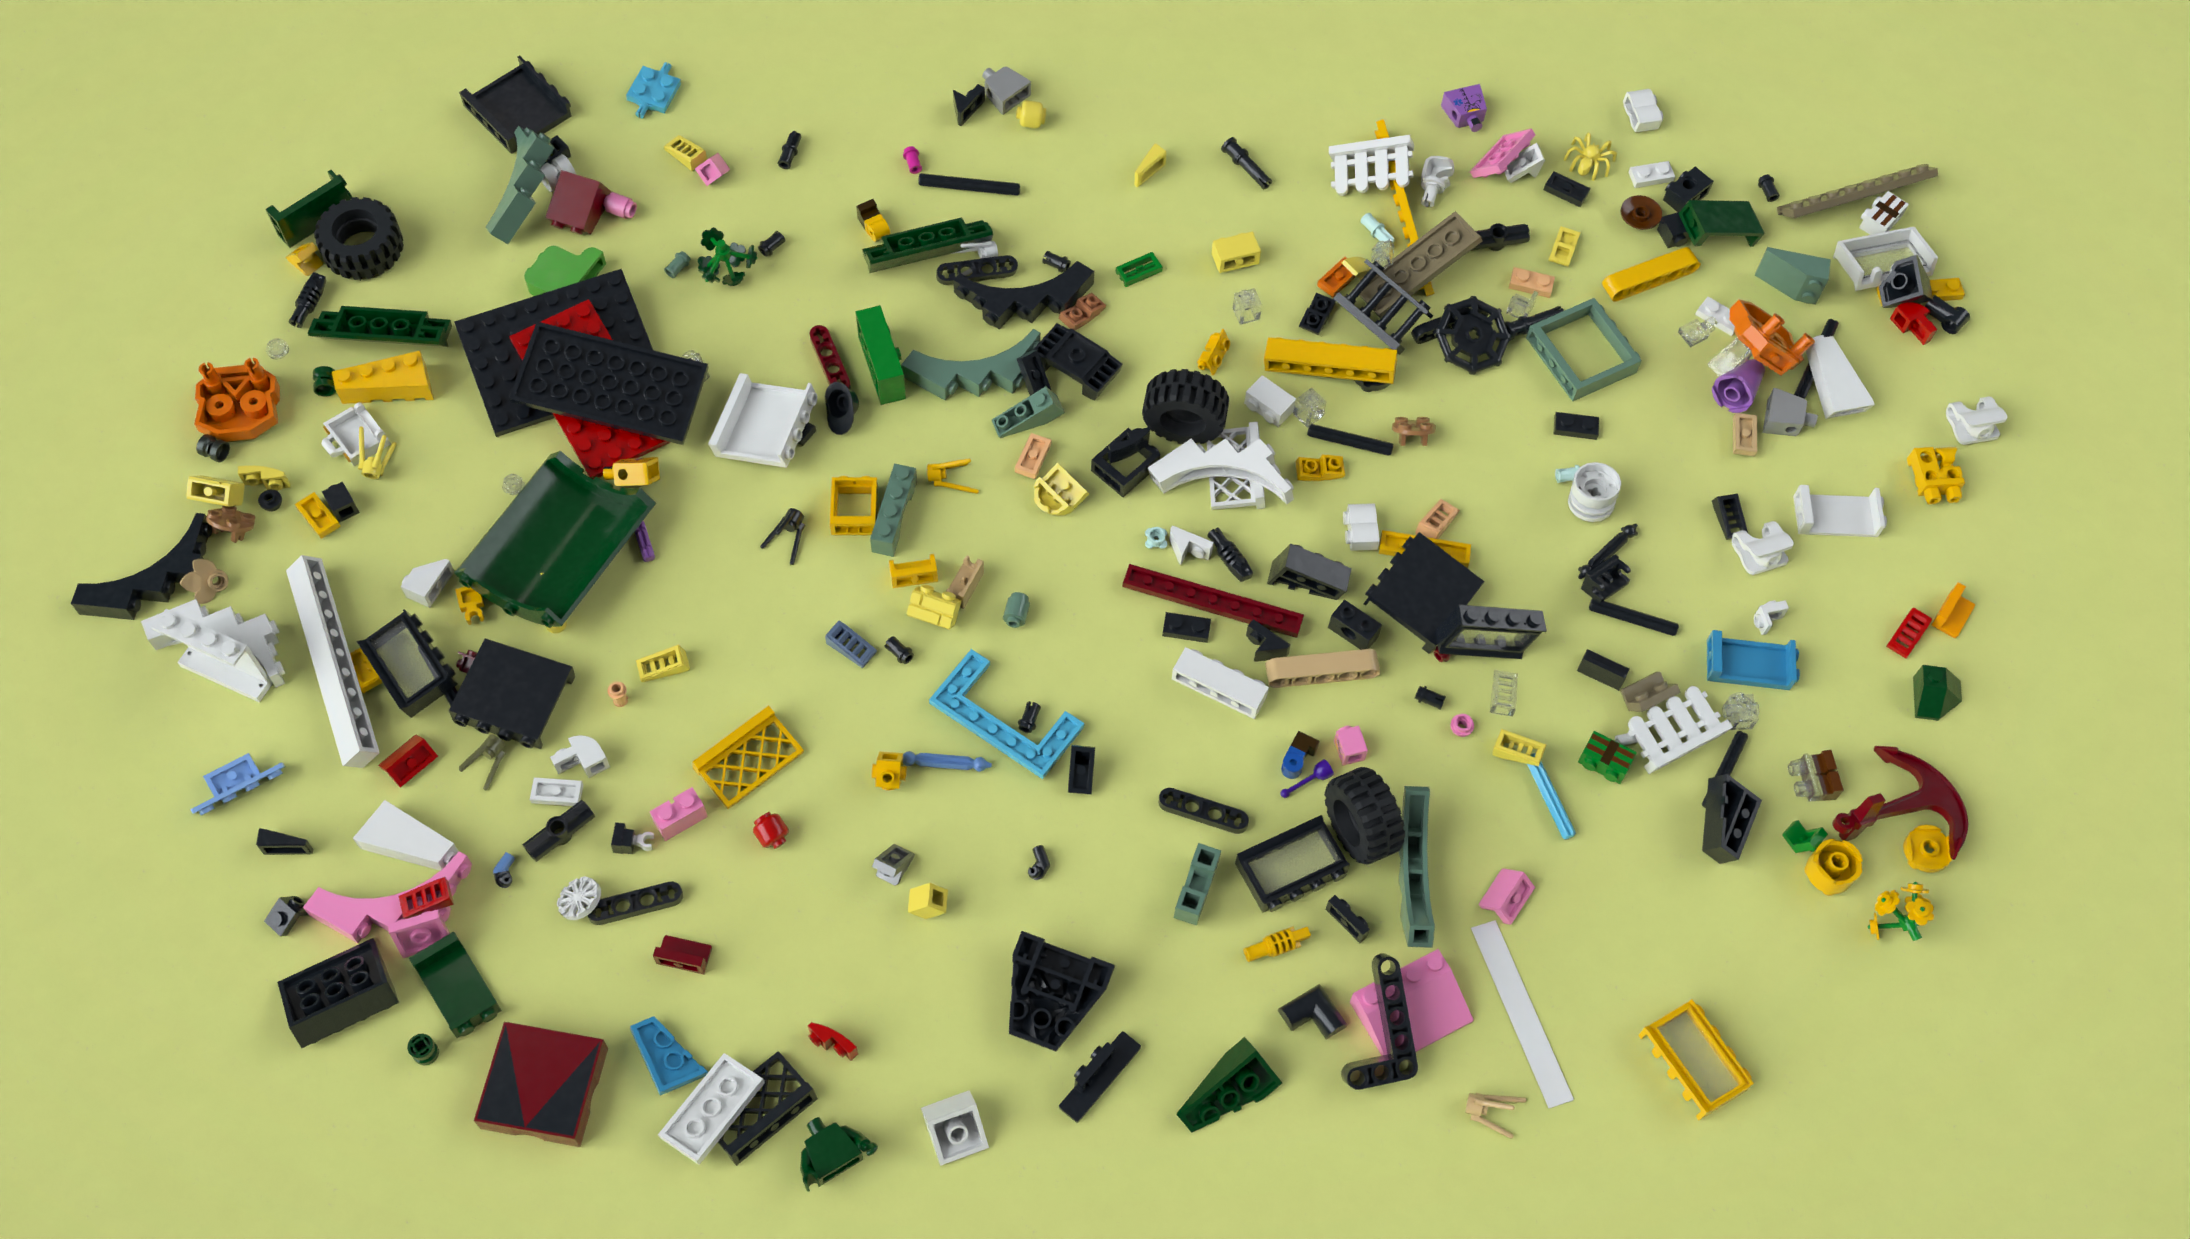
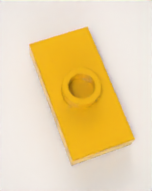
(365, 672)

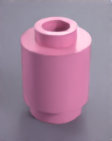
(620, 205)

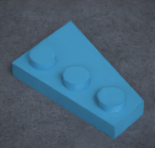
(665, 1057)

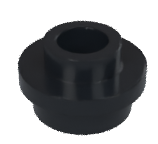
(272, 504)

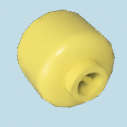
(1031, 114)

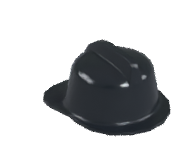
(840, 406)

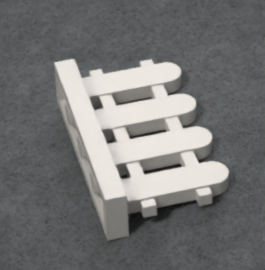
(1367, 152)
(1669, 737)

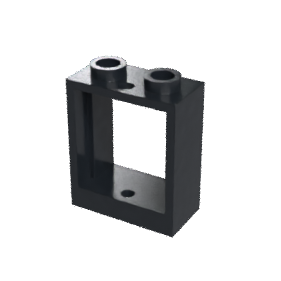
(1113, 477)

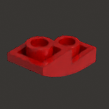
(827, 1037)

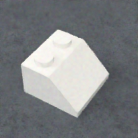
(955, 1127)

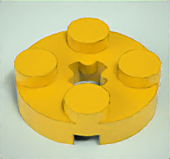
(1916, 854)

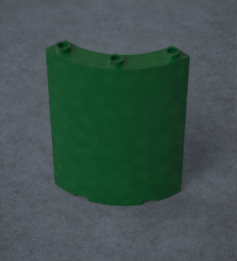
(557, 528)

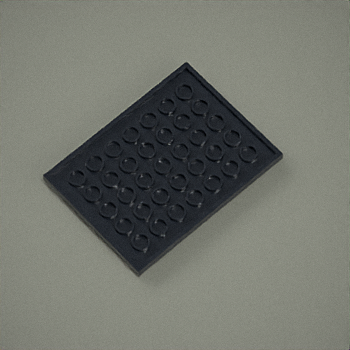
(497, 361)

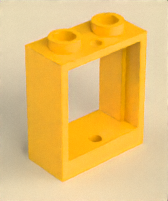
(853, 524)

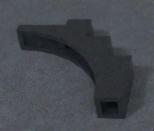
(1027, 302)
(156, 583)

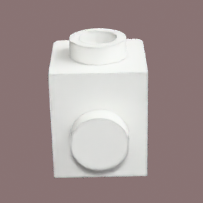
(1769, 612)

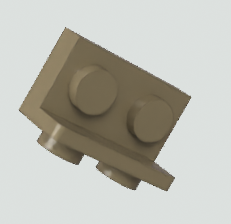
(1648, 692)

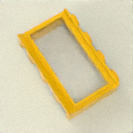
(1698, 1058)

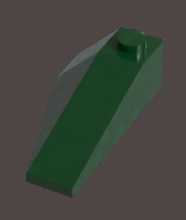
(1233, 1082)

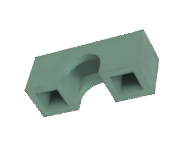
(1197, 884)

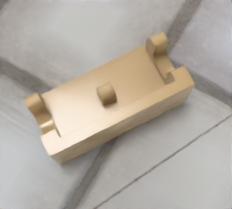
(966, 580)

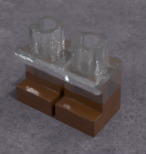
(1818, 776)

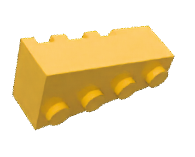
(384, 380)

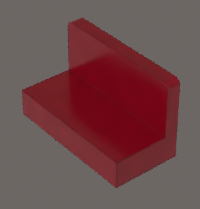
(683, 954)

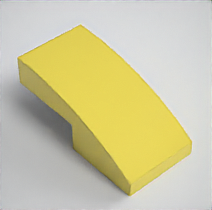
(1564, 246)
(1356, 266)

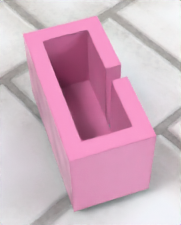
(680, 815)

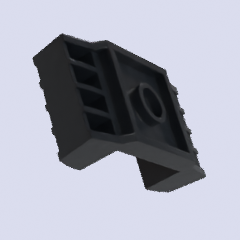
(1078, 359)

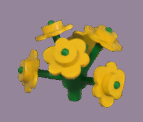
(1919, 910)

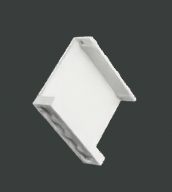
(215, 656)

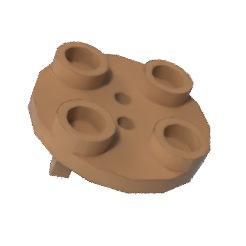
(1413, 427)
(230, 520)

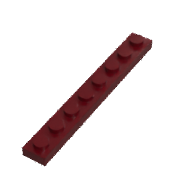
(1212, 600)

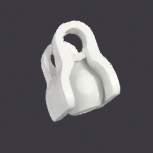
(1978, 424)
(1763, 553)

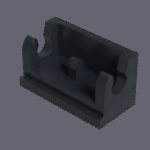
(1606, 579)

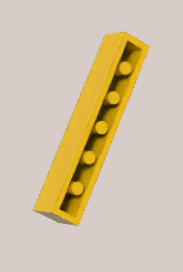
(1330, 360)

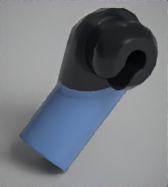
(501, 871)

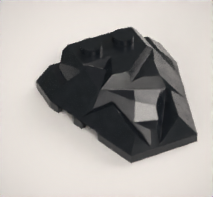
(1052, 990)

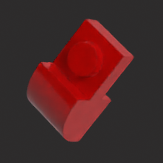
(1913, 317)

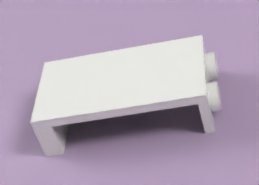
(1839, 514)

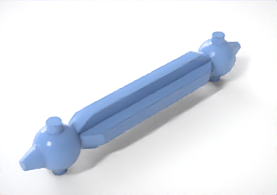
(945, 761)

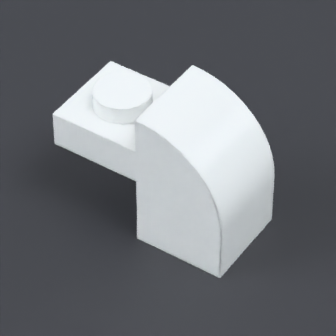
(584, 752)

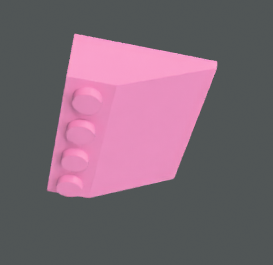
(1432, 1003)

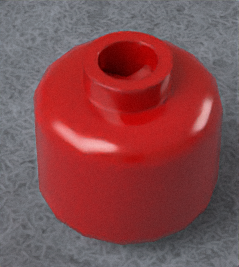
(770, 830)

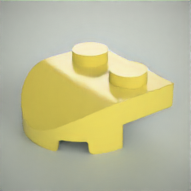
(1058, 492)

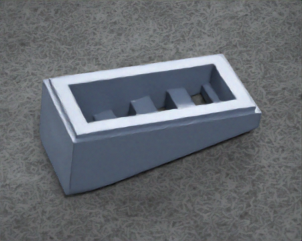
(837, 644)

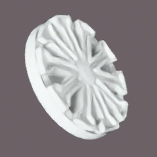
(579, 898)

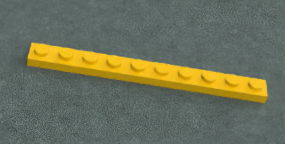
(1401, 200)

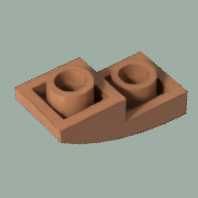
(1083, 312)

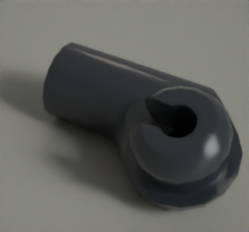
(1041, 865)

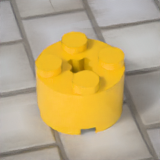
(1834, 866)

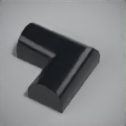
(1315, 1006)

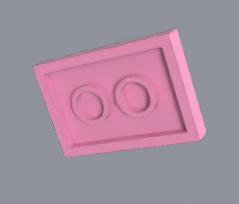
(1502, 153)

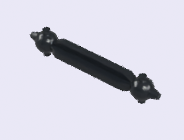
(1609, 549)

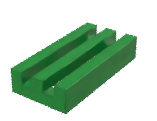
(1140, 272)

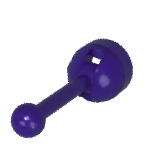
(1321, 770)

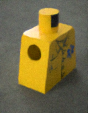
(633, 471)

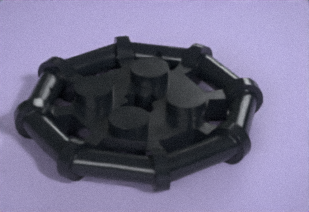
(1464, 343)

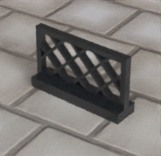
(775, 1118)

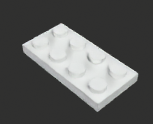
(711, 1108)

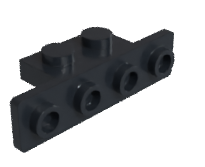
(1098, 1075)

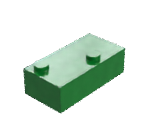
(881, 355)

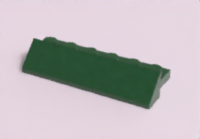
(925, 243)
(381, 326)

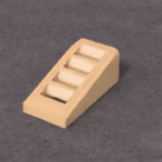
(1430, 530)

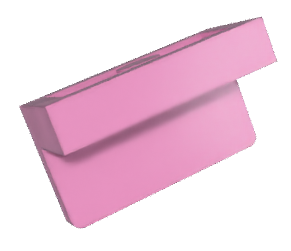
(1507, 894)

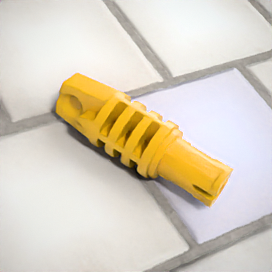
(1277, 943)

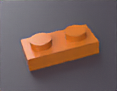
(1335, 279)

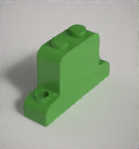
(561, 268)

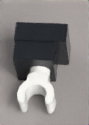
(625, 839)

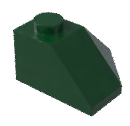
(1935, 692)

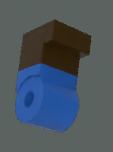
(1296, 754)

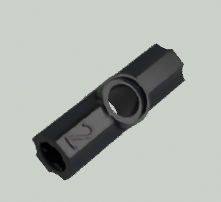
(1502, 235)
(547, 840)

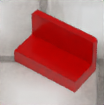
(408, 760)

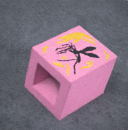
(1350, 745)

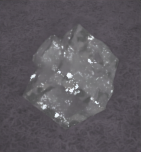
(1741, 711)

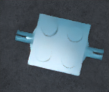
(653, 89)

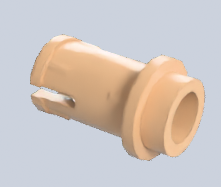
(617, 692)

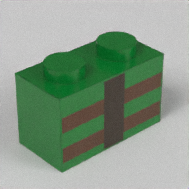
(1607, 757)

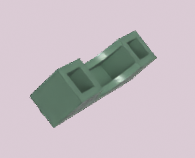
(889, 519)

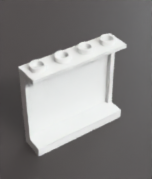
(762, 422)

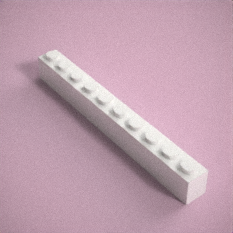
(332, 662)

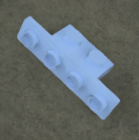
(232, 778)

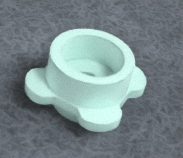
(1157, 532)

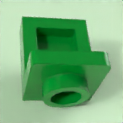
(1802, 839)

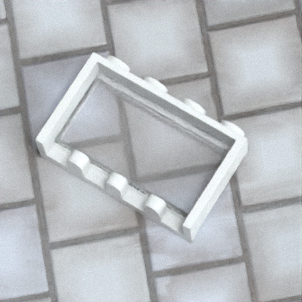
(1871, 257)

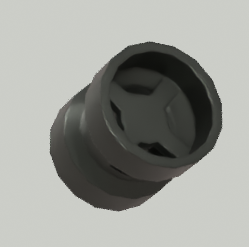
(216, 449)

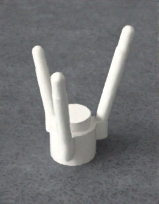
(984, 249)

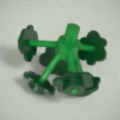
(731, 255)

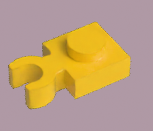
(470, 603)

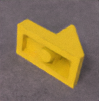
(305, 258)

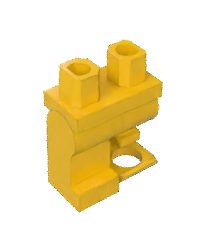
(1934, 481)

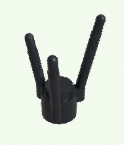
(790, 522)

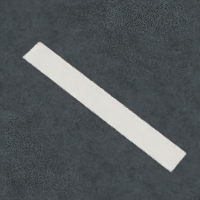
(1522, 1014)

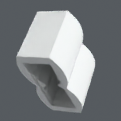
(1642, 110)
(1362, 527)

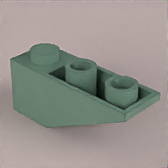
(1030, 413)

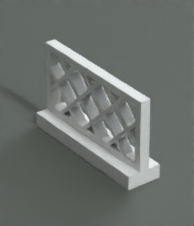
(1255, 489)

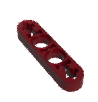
(831, 360)

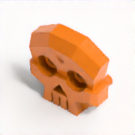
(1767, 337)
(236, 391)

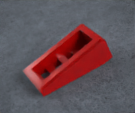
(1917, 621)
(422, 891)

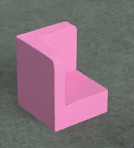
(712, 169)

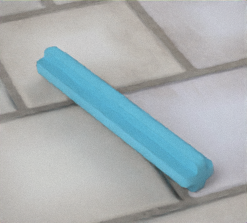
(1552, 800)

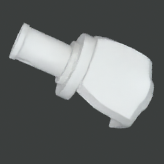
(1435, 177)

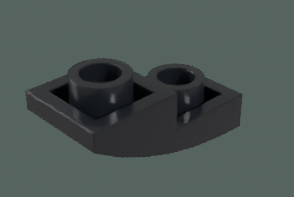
(1317, 313)
(1135, 442)

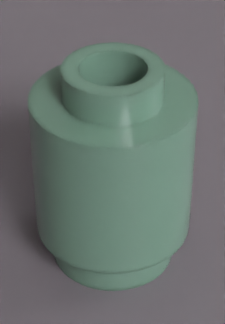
(1016, 609)

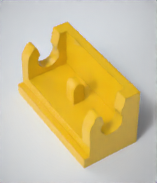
(913, 572)

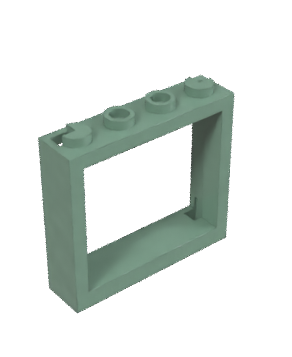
(1558, 366)

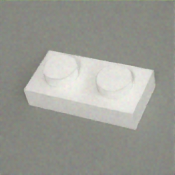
(1651, 174)
(1712, 308)
(556, 791)

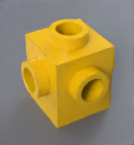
(889, 770)

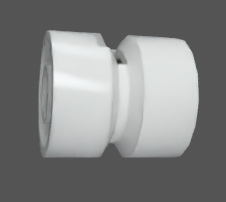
(553, 171)

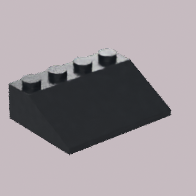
(337, 993)

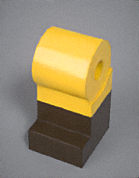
(872, 220)

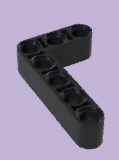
(1391, 1030)

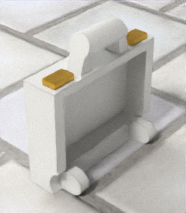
(345, 432)

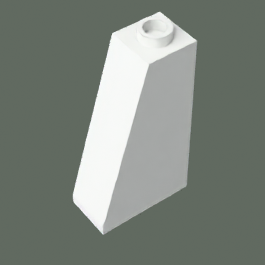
(1836, 380)
(404, 838)

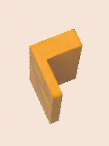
(1953, 612)

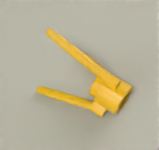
(938, 471)

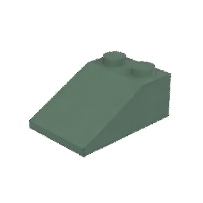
(1794, 274)

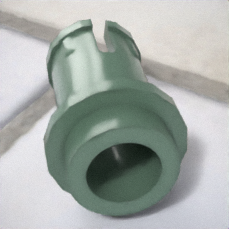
(679, 262)

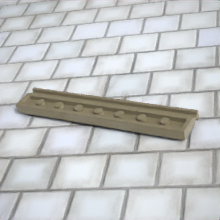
(1857, 191)

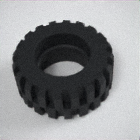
(352, 218)
(1185, 406)
(1364, 815)

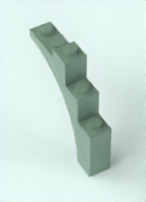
(526, 176)
(975, 376)
(1413, 873)

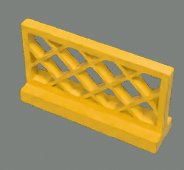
(733, 742)

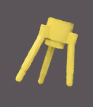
(372, 467)

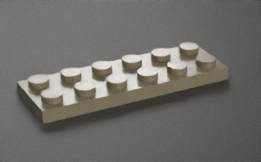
(1424, 260)

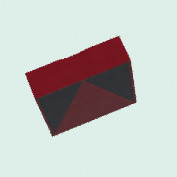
(541, 1084)

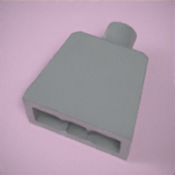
(1006, 88)
(1786, 414)

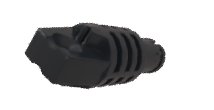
(308, 299)
(1230, 555)

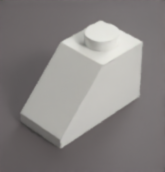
(427, 581)

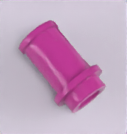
(911, 155)

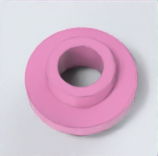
(1462, 719)

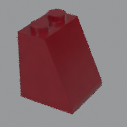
(577, 203)

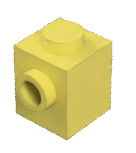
(927, 901)

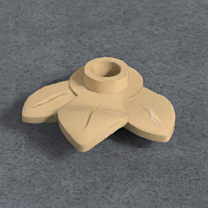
(201, 580)

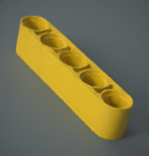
(1650, 274)

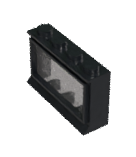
(1489, 631)
(408, 663)
(1292, 864)

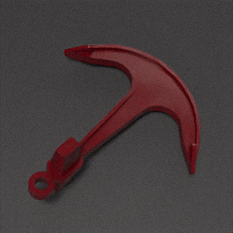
(1934, 794)

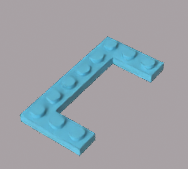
(1036, 758)

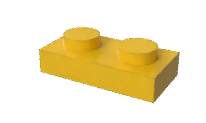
(317, 515)

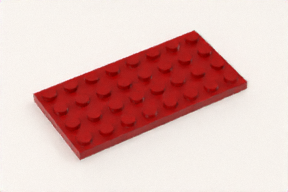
(591, 442)

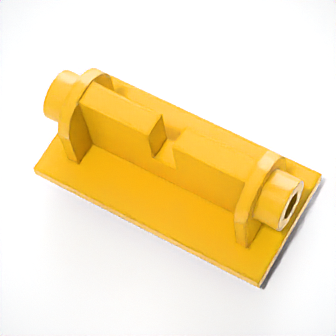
(1217, 345)

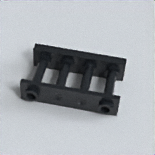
(1364, 313)

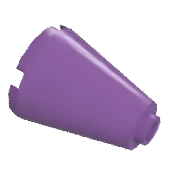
(1738, 386)

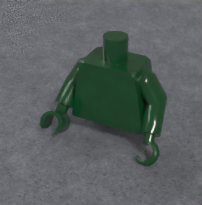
(831, 1151)

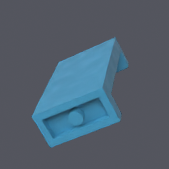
(1751, 662)

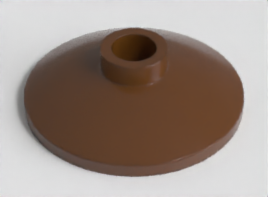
(1641, 212)

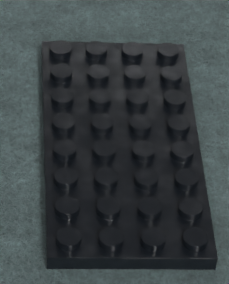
(609, 383)

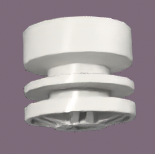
(1594, 492)

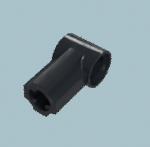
(1951, 318)

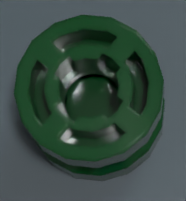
(324, 381)
(425, 1054)

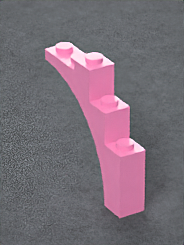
(356, 915)

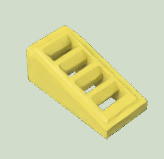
(690, 162)
(1150, 165)
(664, 671)
(1515, 739)

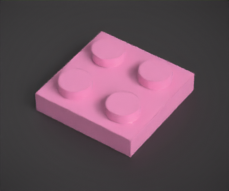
(417, 932)

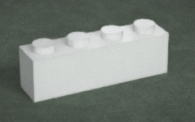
(1220, 682)

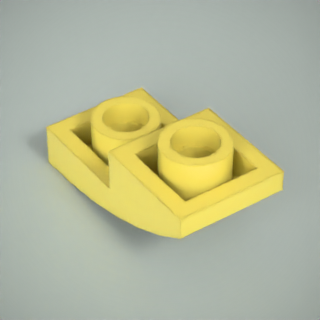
(268, 476)

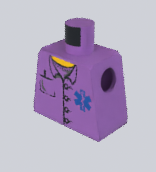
(1465, 107)

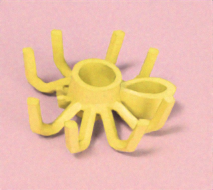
(1590, 156)

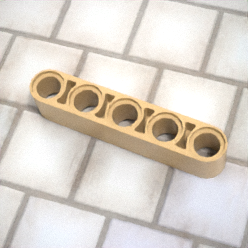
(1322, 668)

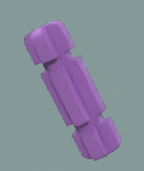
(644, 543)

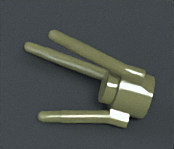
(490, 748)

